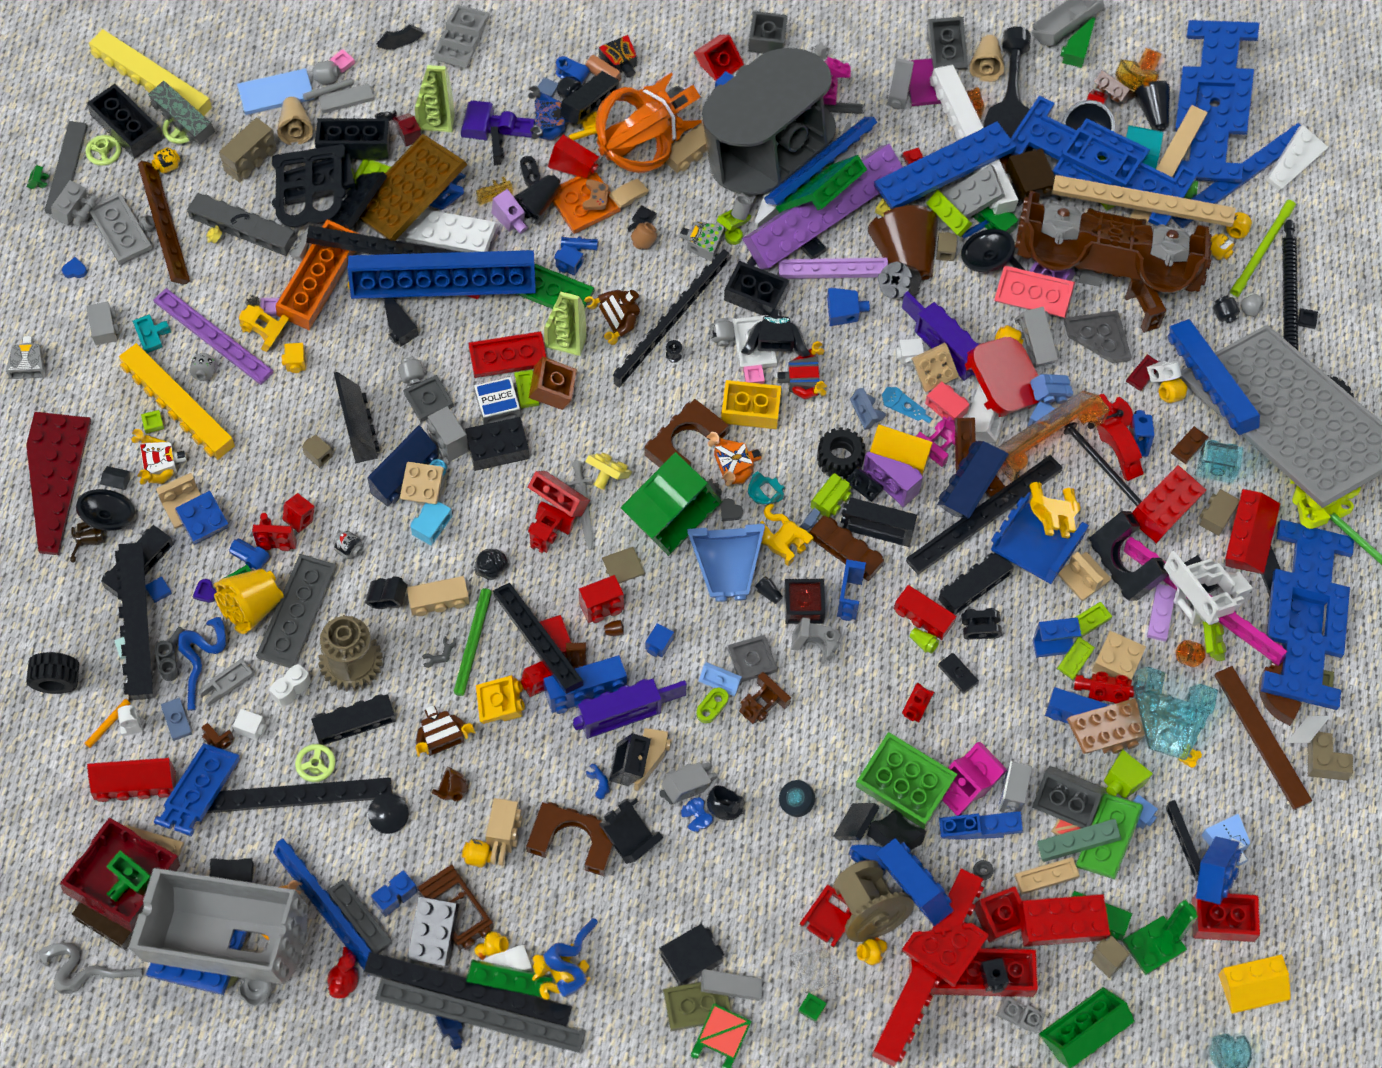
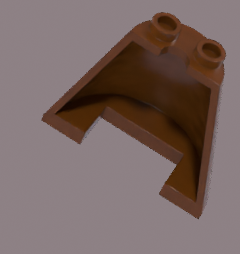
(907, 237)

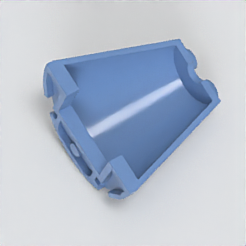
(727, 559)

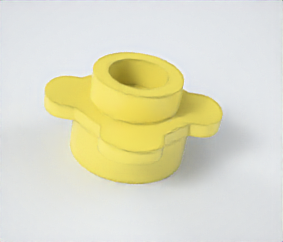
(214, 234)

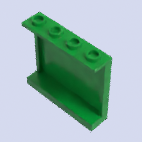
(826, 184)

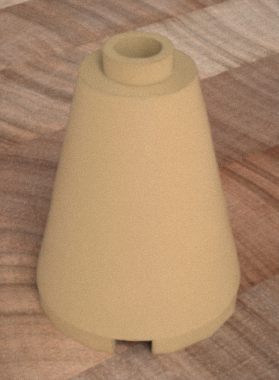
(987, 60)
(294, 122)

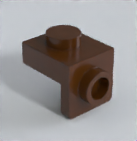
(210, 736)

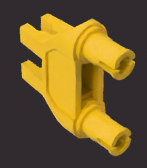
(1055, 513)

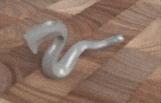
(68, 986)

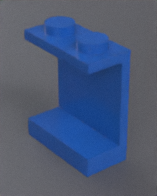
(853, 574)
(1055, 636)

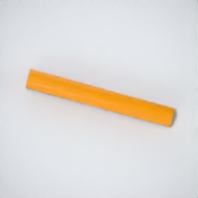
(105, 725)

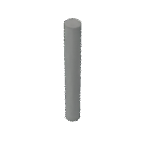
(327, 89)

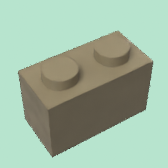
(1219, 512)
(1109, 956)

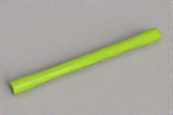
(1242, 281)

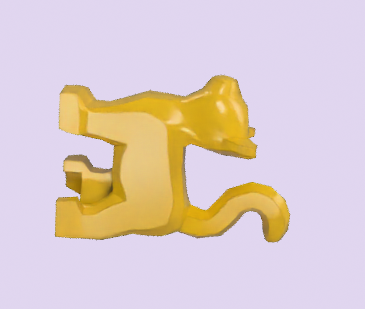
(786, 536)
(542, 968)

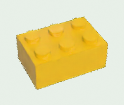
(751, 404)

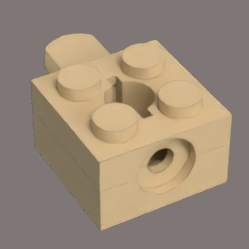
(502, 828)

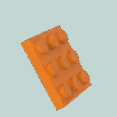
(570, 201)

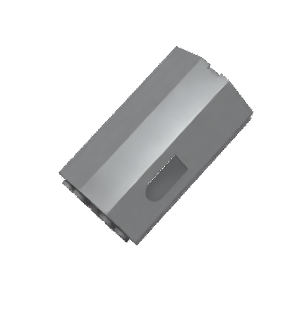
(193, 920)

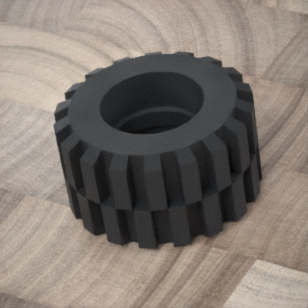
(840, 439)
(52, 673)

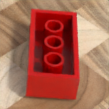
(1168, 503)
(1063, 920)

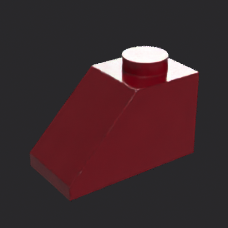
(407, 128)

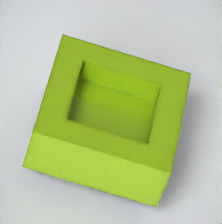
(152, 421)

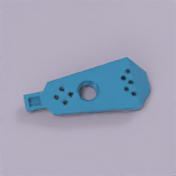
(899, 402)

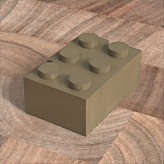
(248, 150)

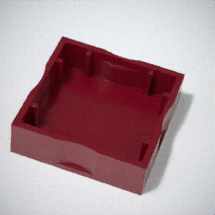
(91, 879)

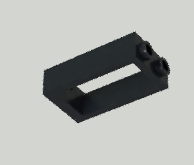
(879, 521)

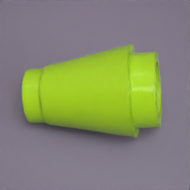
(924, 640)

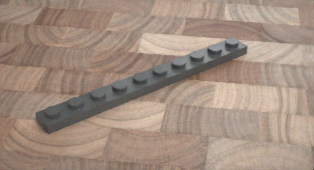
(479, 1015)

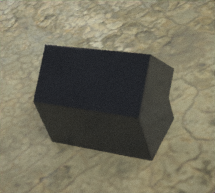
(115, 478)

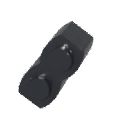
(386, 593)

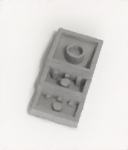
(461, 36)

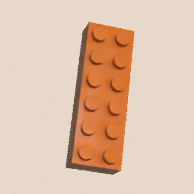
(313, 282)

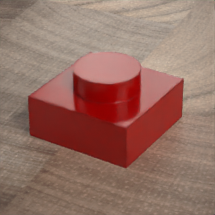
(912, 155)

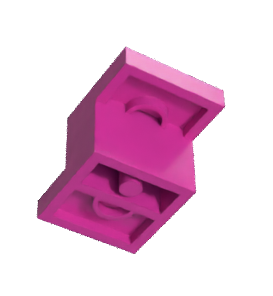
(975, 777)

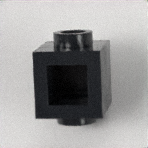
(994, 975)

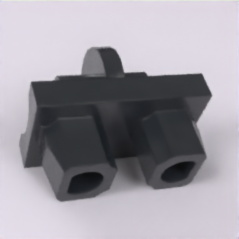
(864, 483)

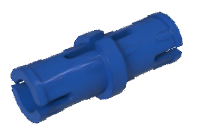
(580, 243)

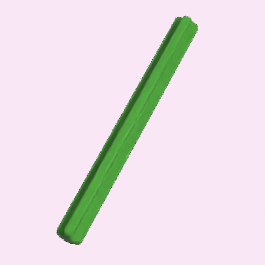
(472, 642)

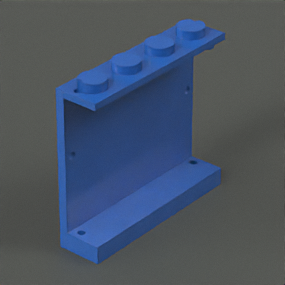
(1026, 545)

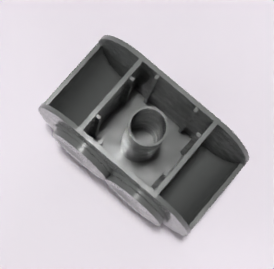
(768, 120)

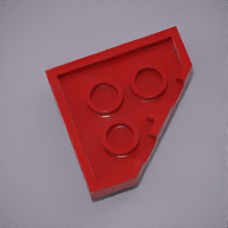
(946, 949)

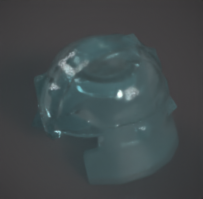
(1230, 1054)

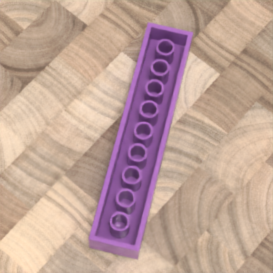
(802, 223)

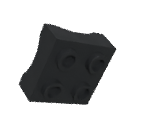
(896, 827)
(232, 869)

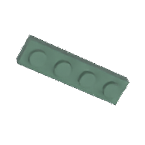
(1079, 840)

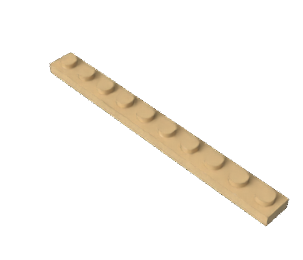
(1144, 200)

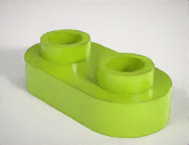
(711, 706)

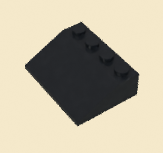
(357, 419)

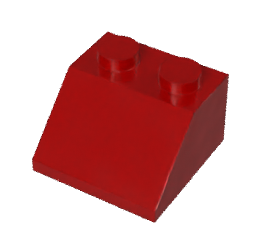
(719, 56)

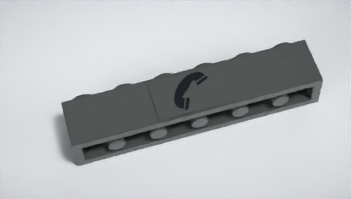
(242, 224)

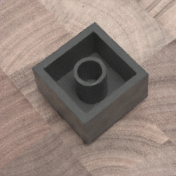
(767, 32)

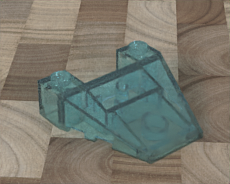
(1168, 722)

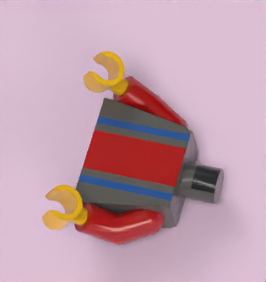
(804, 374)

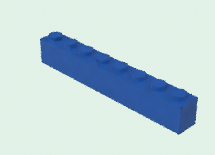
(1214, 377)

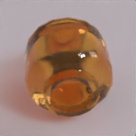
(1190, 653)

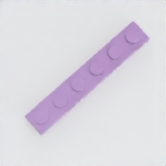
(831, 268)

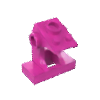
(837, 70)
(946, 429)

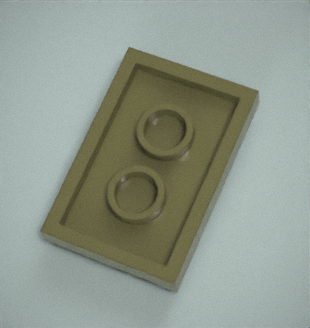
(689, 1006)

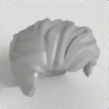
(254, 991)

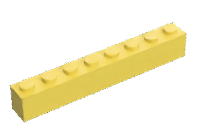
(143, 70)

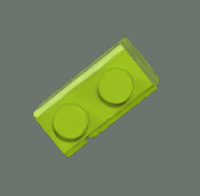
(832, 496)

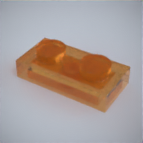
(1149, 59)

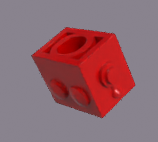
(298, 512)
(533, 680)

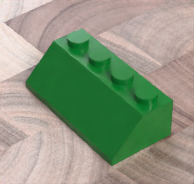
(1087, 1027)

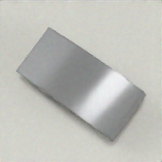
(1020, 1015)

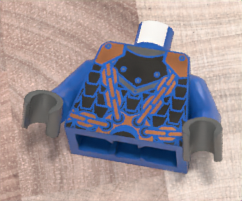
(548, 119)

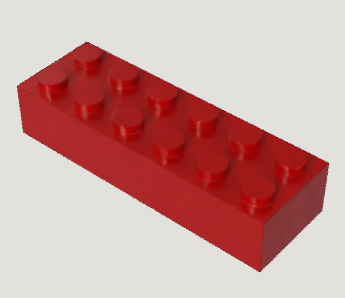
(1020, 970)

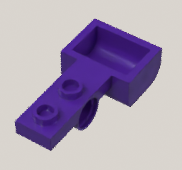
(480, 118)

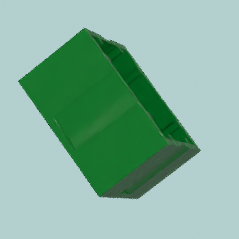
(671, 503)

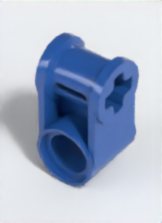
(572, 68)

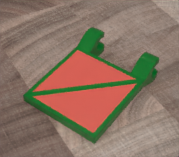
(722, 1033)

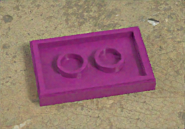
(920, 89)

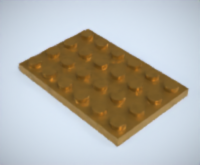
(411, 187)

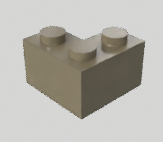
(1324, 762)

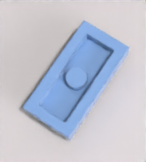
(720, 678)

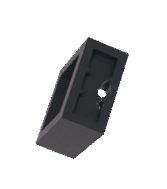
(626, 764)

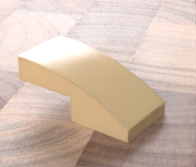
(628, 193)

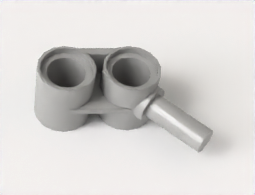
(742, 206)

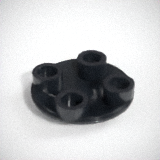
(388, 813)

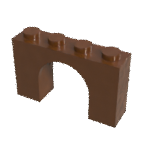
(693, 417)
(553, 819)

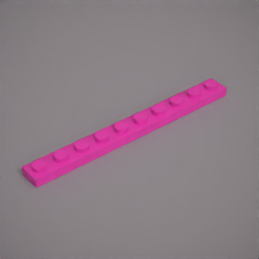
(1233, 622)

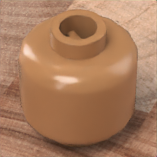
(644, 235)

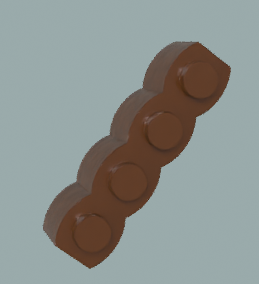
(844, 546)

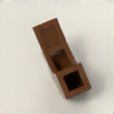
(1280, 707)

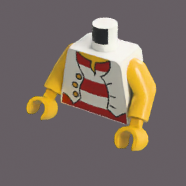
(157, 458)

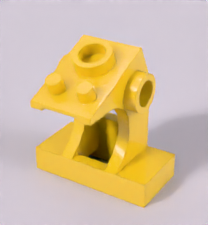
(269, 333)

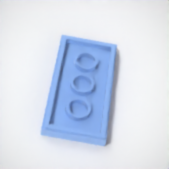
(271, 91)

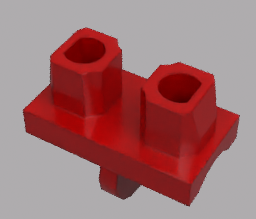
(917, 703)

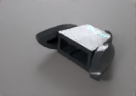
(776, 334)

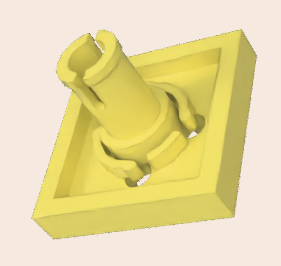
(608, 468)

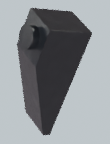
(400, 325)

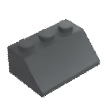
(1068, 797)

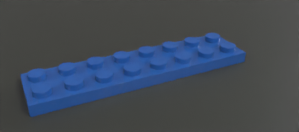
(945, 165)

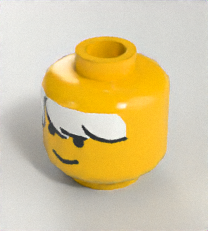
(1221, 246)

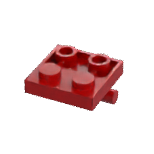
(273, 536)

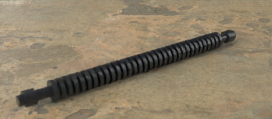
(1290, 285)

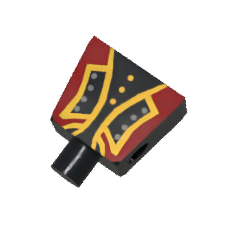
(620, 55)

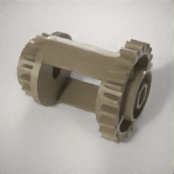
(348, 653)

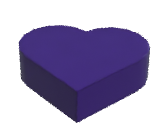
(204, 591)

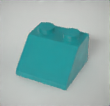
(1149, 138)

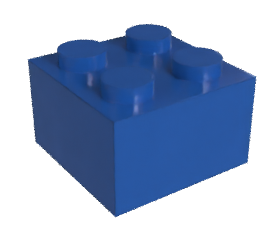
(201, 517)

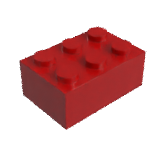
(1230, 921)

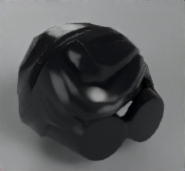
(725, 803)

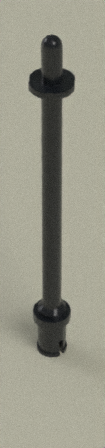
(1071, 429)

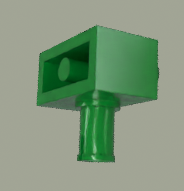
(129, 875)

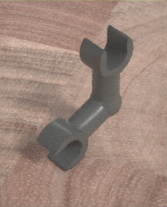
(444, 657)

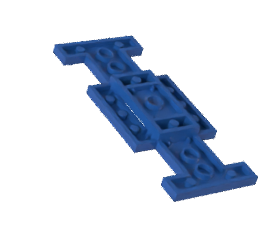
(1220, 82)
(1081, 147)

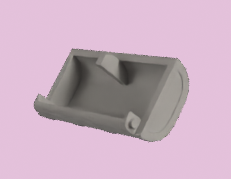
(1065, 19)

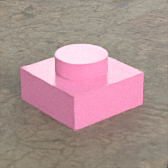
(343, 60)
(754, 374)

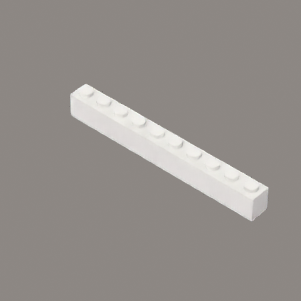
(965, 122)

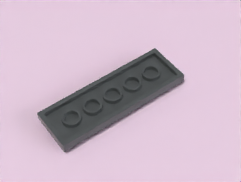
(296, 611)

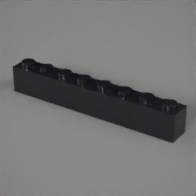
(135, 621)

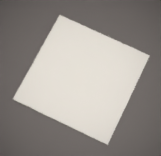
(1308, 729)

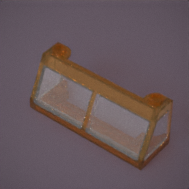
(1084, 406)

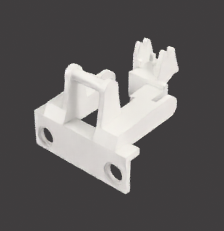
(1189, 581)

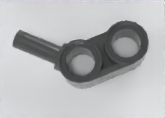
(168, 660)

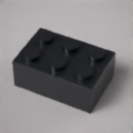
(755, 289)
(497, 443)

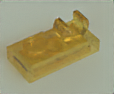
(487, 194)

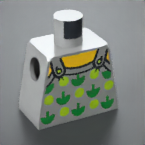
(703, 239)

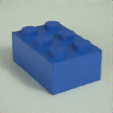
(1218, 870)

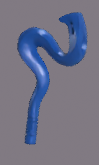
(184, 641)
(554, 961)

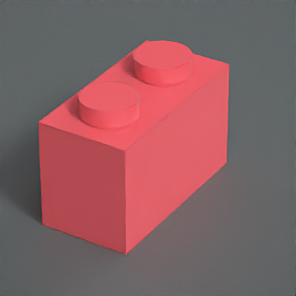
(947, 402)

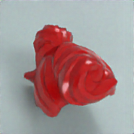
(344, 976)

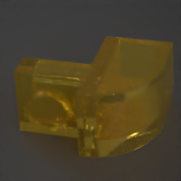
(1133, 76)

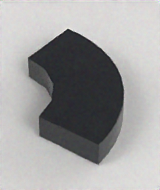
(400, 38)

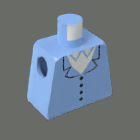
(1230, 829)

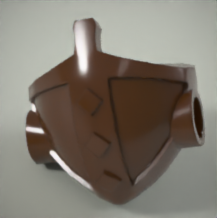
(452, 788)

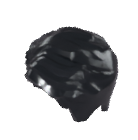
(490, 563)

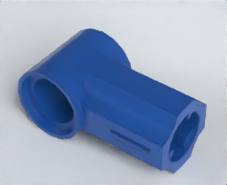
(252, 556)

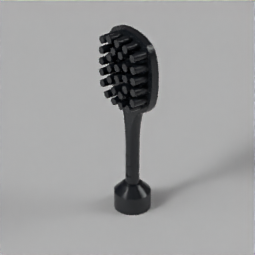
(1011, 110)

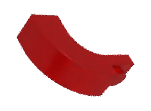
(1124, 445)

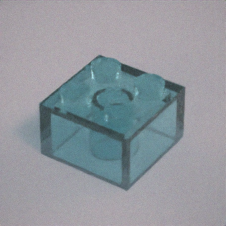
(1219, 461)

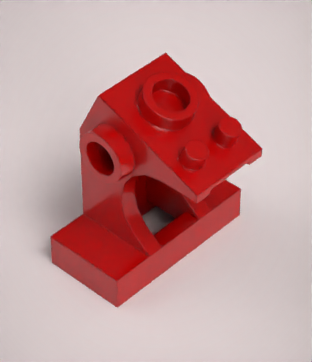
(549, 520)

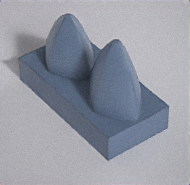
(863, 406)

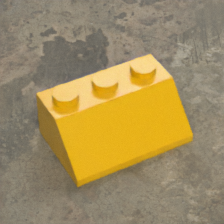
(901, 447)
(1256, 984)

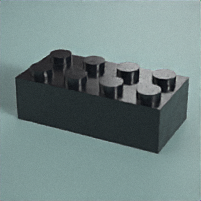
(124, 120)
(360, 136)

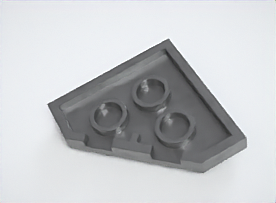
(1100, 334)

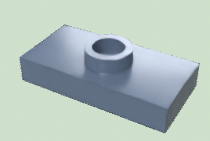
(176, 719)

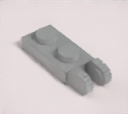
(226, 681)

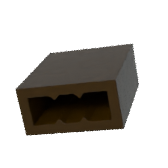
(1031, 173)

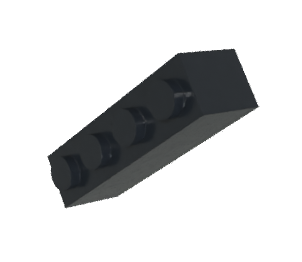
(588, 98)
(155, 546)
(975, 583)
(353, 719)

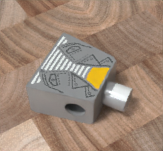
(26, 360)

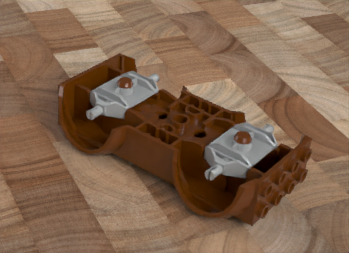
(1113, 244)

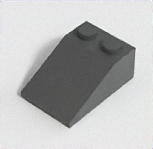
(947, 42)

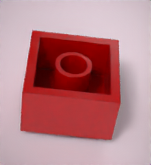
(601, 599)
(999, 914)

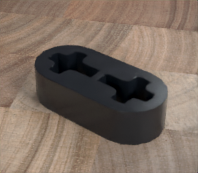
(527, 172)

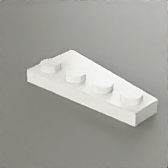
(1298, 154)

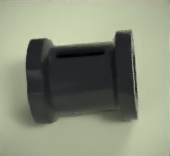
(678, 348)

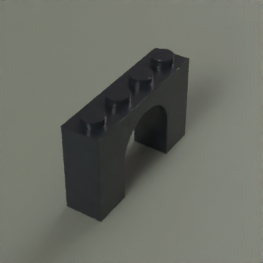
(1107, 544)

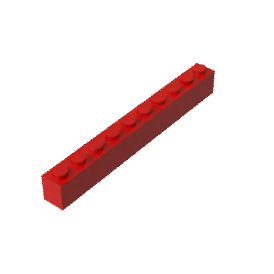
(921, 980)

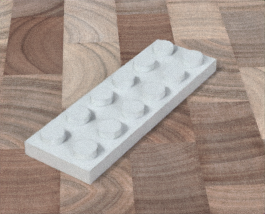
(450, 232)

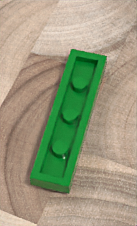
(505, 977)

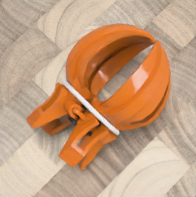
(653, 118)

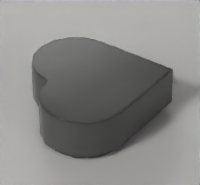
(730, 510)

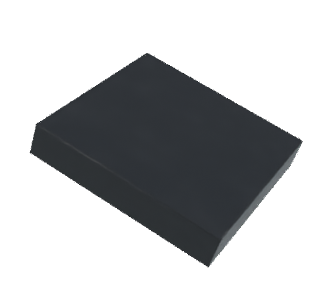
(856, 821)

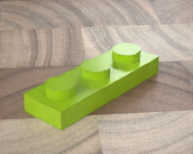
(949, 213)

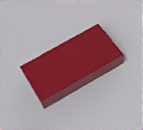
(1140, 377)

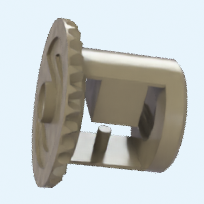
(870, 901)

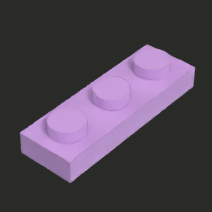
(1161, 612)

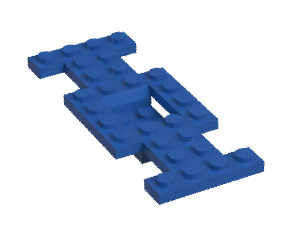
(1301, 634)

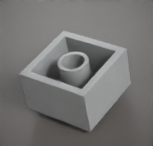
(447, 434)

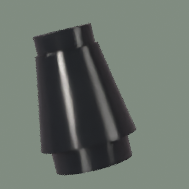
(769, 590)

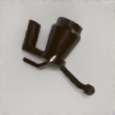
(88, 537)

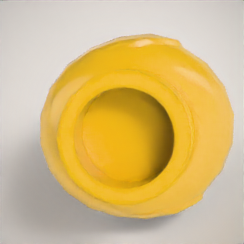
(493, 944)
(871, 951)

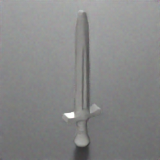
(580, 485)

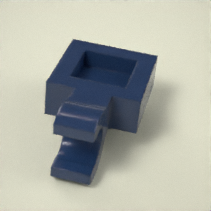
(450, 1028)

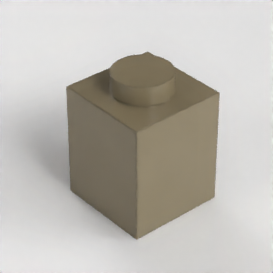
(946, 246)
(317, 450)

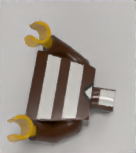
(619, 311)
(440, 732)

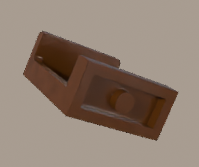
(1149, 302)

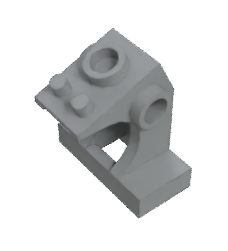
(815, 633)

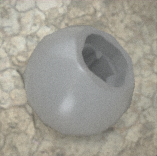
(1252, 304)

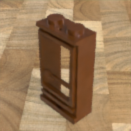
(443, 882)

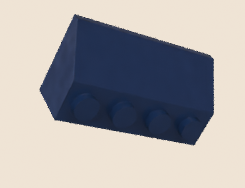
(388, 477)
(972, 479)

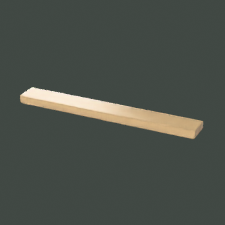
(1177, 149)

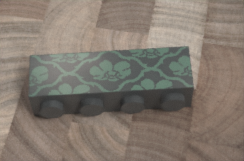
(181, 112)

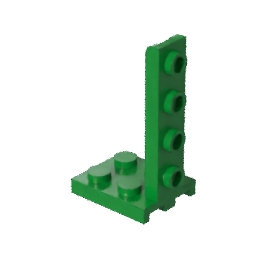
(1161, 939)

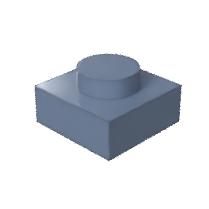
(810, 520)

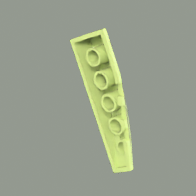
(435, 101)
(566, 325)

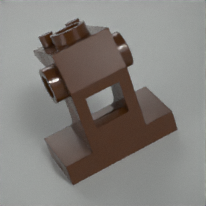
(770, 693)

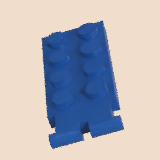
(197, 789)

